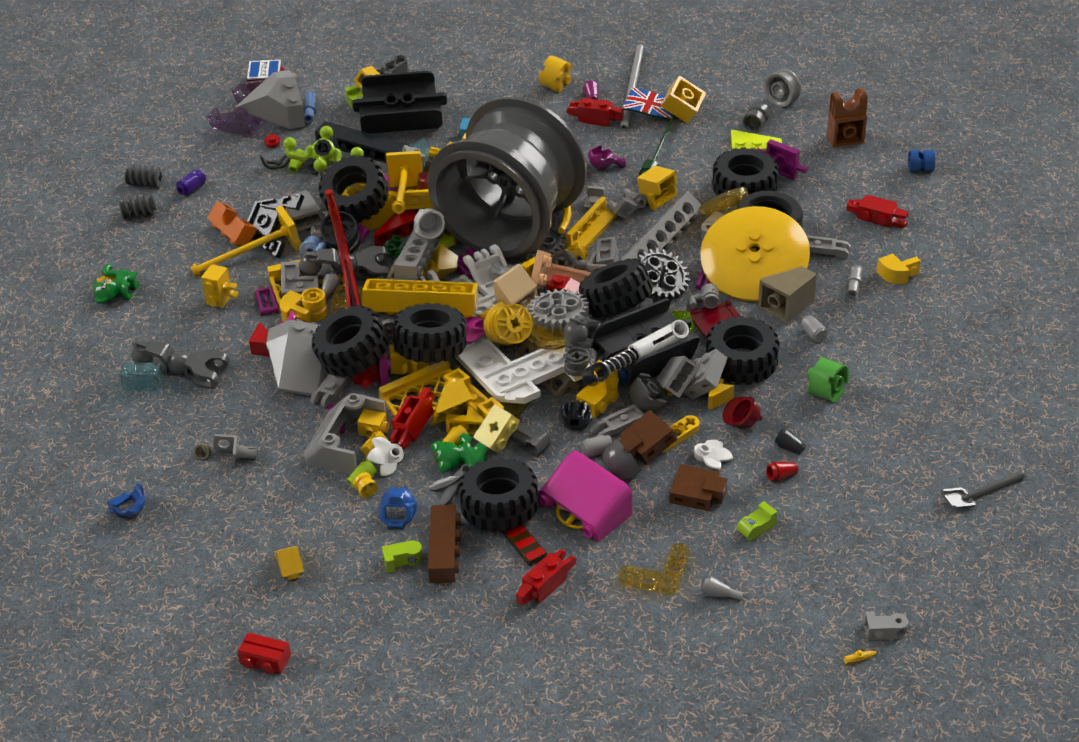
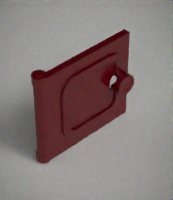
(706, 318)

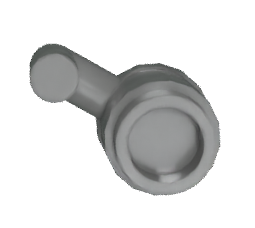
(708, 295)

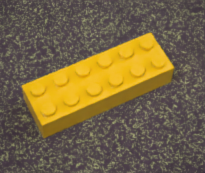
(395, 295)

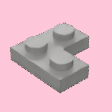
(293, 281)

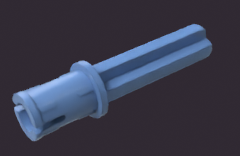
(309, 109)

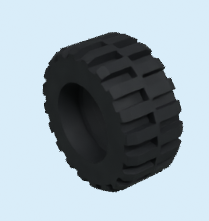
(745, 169)
(352, 171)
(616, 287)
(429, 333)
(746, 334)
(350, 341)
(515, 490)

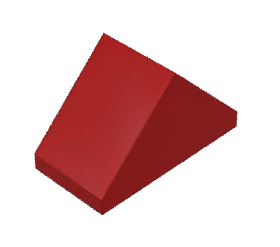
(258, 341)

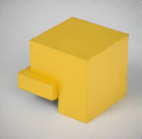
(658, 186)

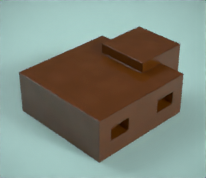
(647, 437)
(697, 488)

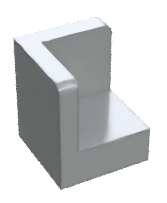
(624, 207)

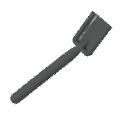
(961, 499)

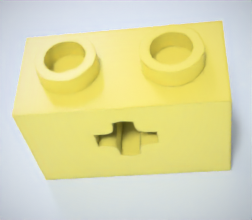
(496, 428)

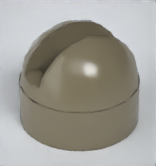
(199, 450)

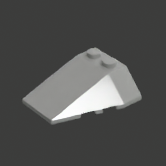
(293, 358)

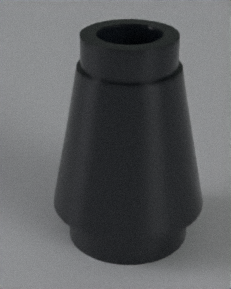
(788, 441)

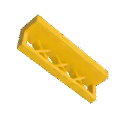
(591, 224)

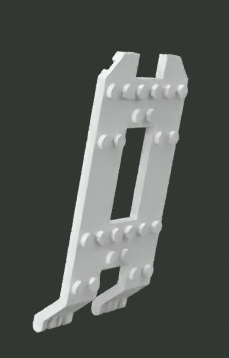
(504, 378)

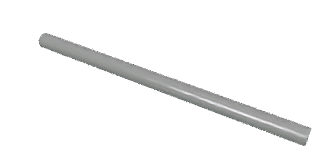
(632, 83)

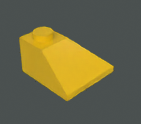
(442, 262)
(452, 400)

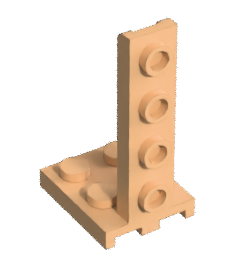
(544, 270)

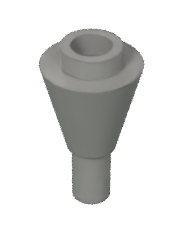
(639, 199)
(330, 283)
(716, 588)

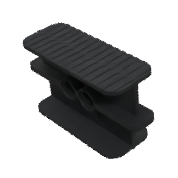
(387, 105)
(619, 333)

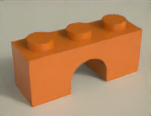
(225, 219)

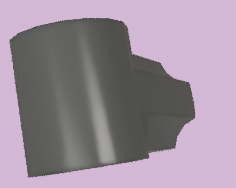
(532, 441)

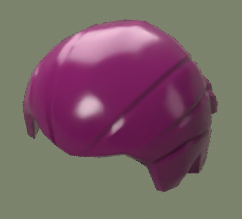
(604, 158)

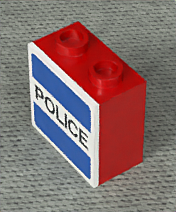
(263, 69)

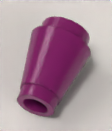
(591, 89)

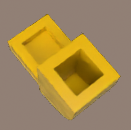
(895, 271)
(293, 302)

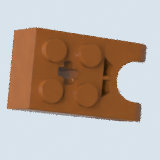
(847, 119)

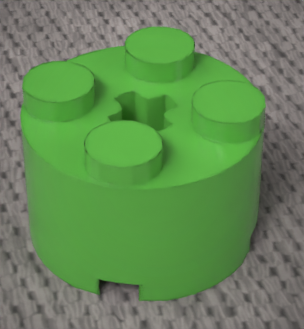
(827, 379)

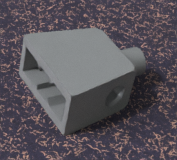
(677, 374)

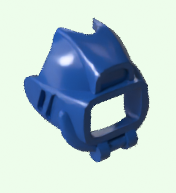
(136, 495)
(397, 498)

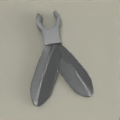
(450, 483)

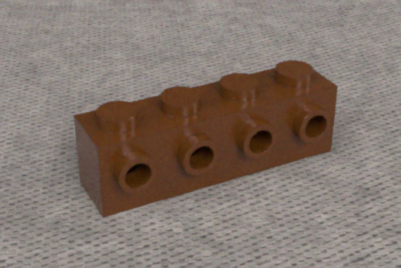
(443, 543)

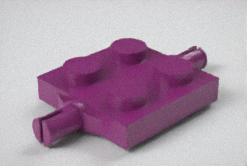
(786, 158)

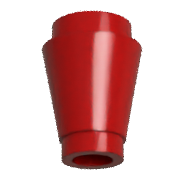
(781, 470)

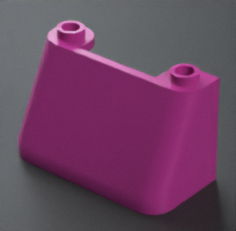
(589, 494)

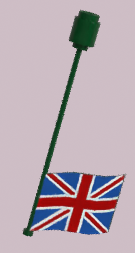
(649, 104)

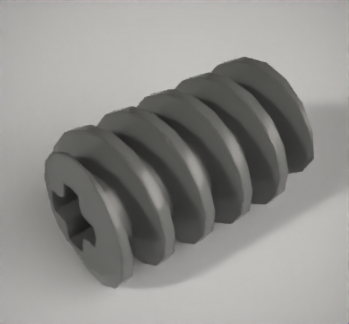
(146, 177)
(137, 206)

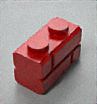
(264, 653)

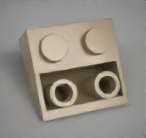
(515, 287)

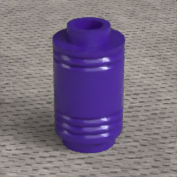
(190, 182)

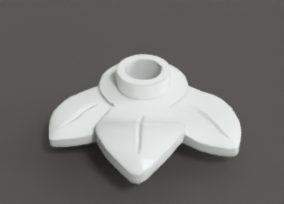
(712, 453)
(383, 455)

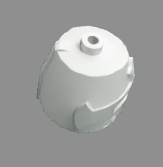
(428, 223)

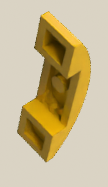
(479, 401)

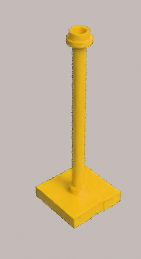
(402, 172)
(287, 229)

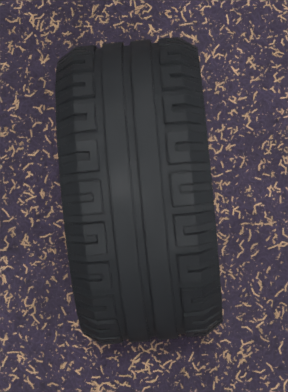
(776, 201)

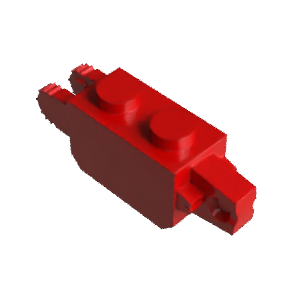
(595, 111)
(878, 211)
(412, 418)
(545, 577)

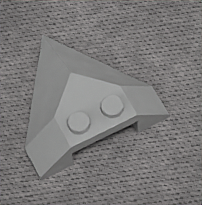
(276, 101)

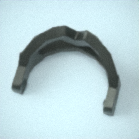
(266, 162)

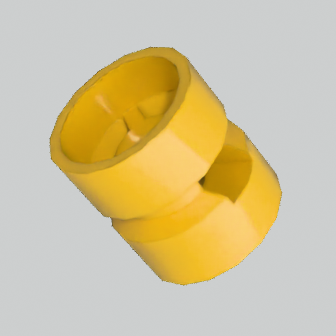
(315, 301)

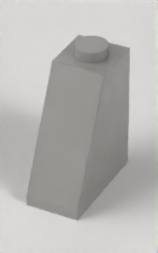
(309, 213)

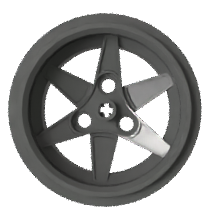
(507, 176)

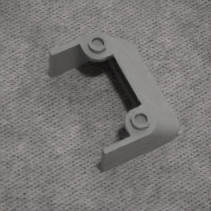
(323, 447)

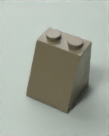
(787, 293)

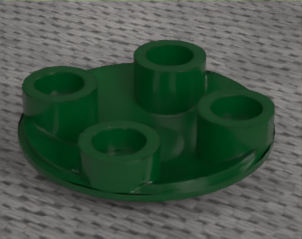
(395, 246)

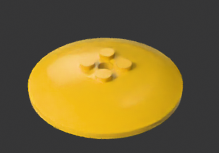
(735, 267)

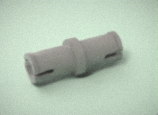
(854, 281)

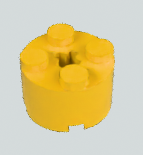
(555, 74)

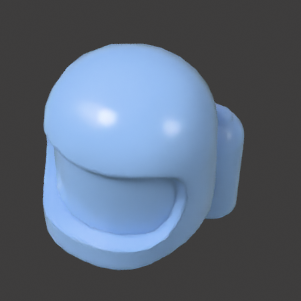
(311, 244)

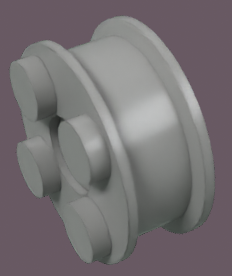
(782, 87)

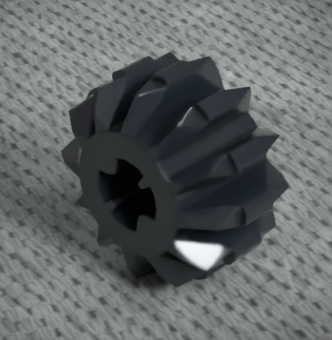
(575, 414)

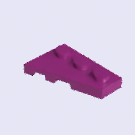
(384, 365)

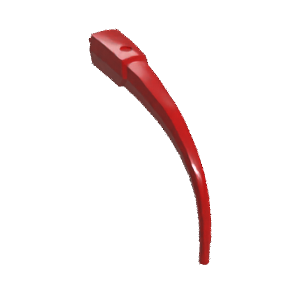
(352, 294)

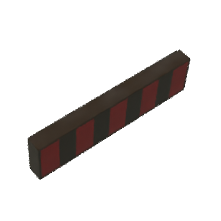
(525, 544)

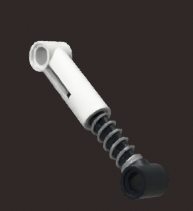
(636, 351)

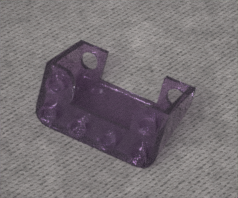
(238, 120)

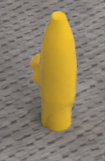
(859, 656)

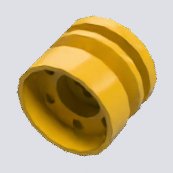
(500, 330)

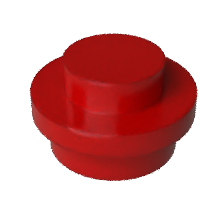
(272, 141)

